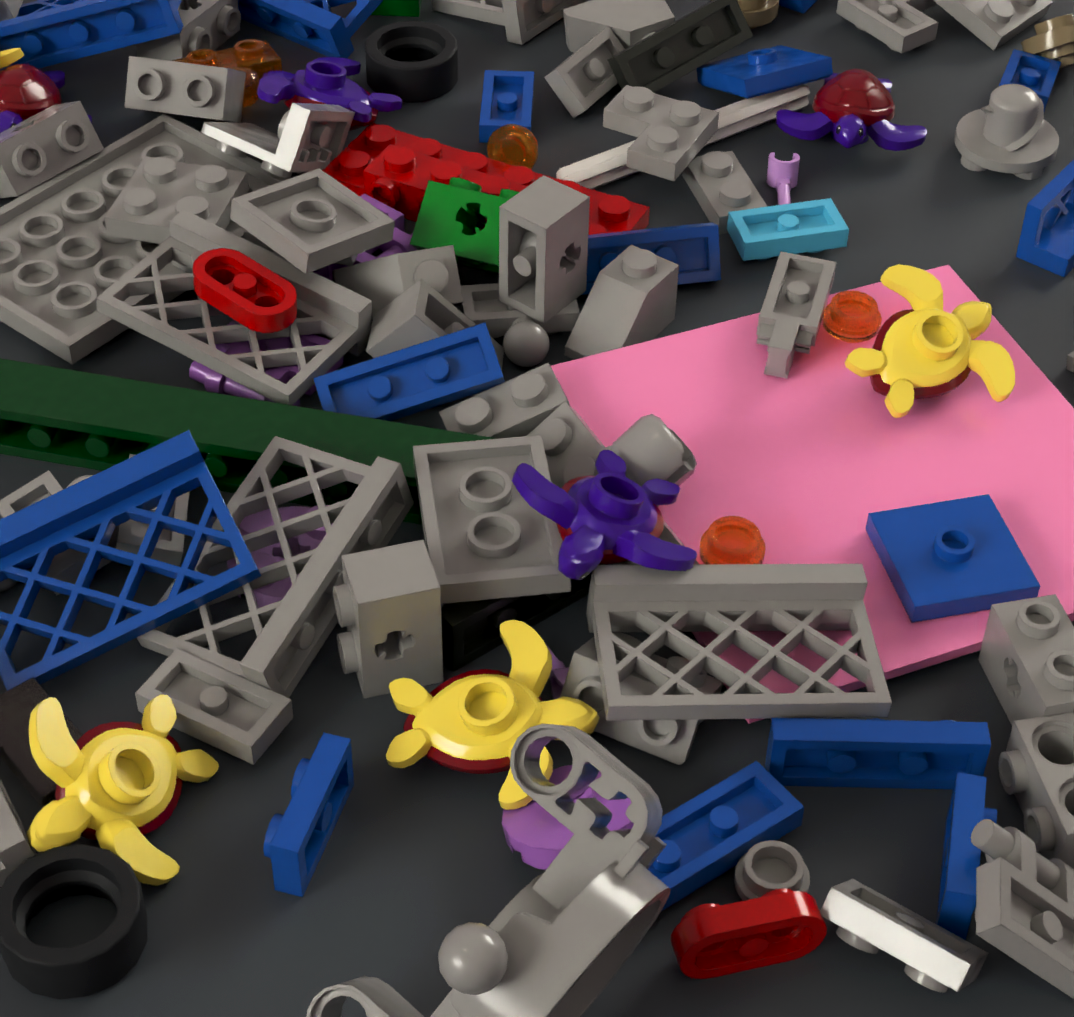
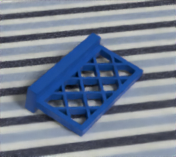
(310, 22)
(75, 29)
(95, 509)

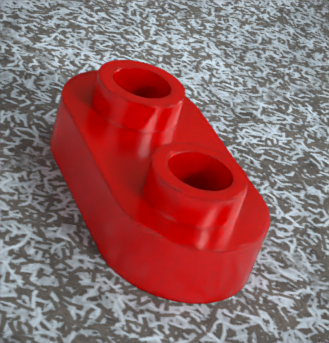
(245, 290)
(747, 933)

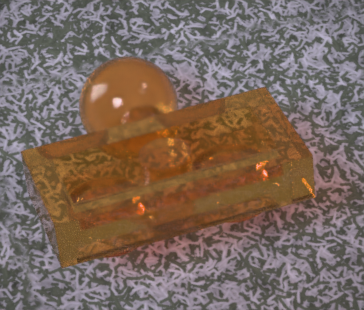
(248, 55)

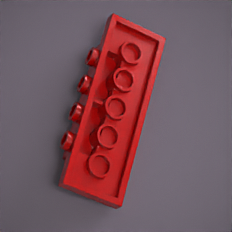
(398, 166)

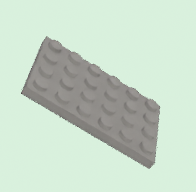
(58, 245)

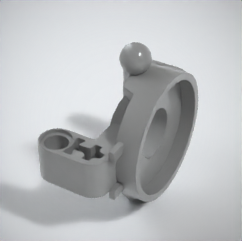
(569, 925)

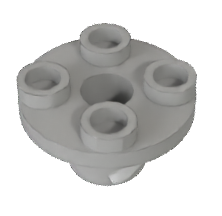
(1008, 134)

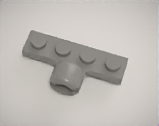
(646, 447)

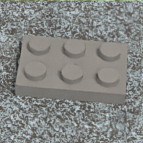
(479, 525)

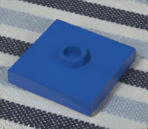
(764, 71)
(950, 557)

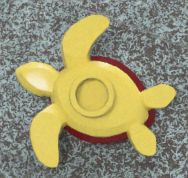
(928, 349)
(482, 712)
(113, 783)

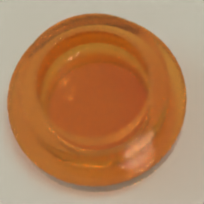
(513, 146)
(852, 317)
(732, 542)

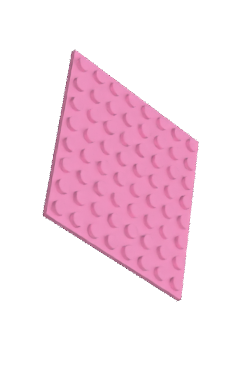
(825, 451)

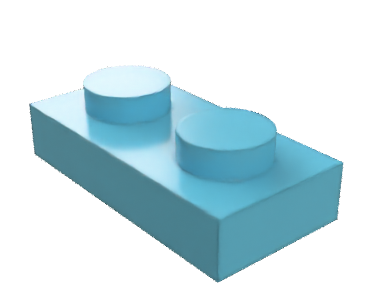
(787, 228)

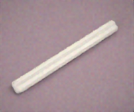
(733, 119)

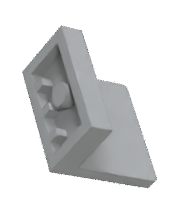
(305, 140)

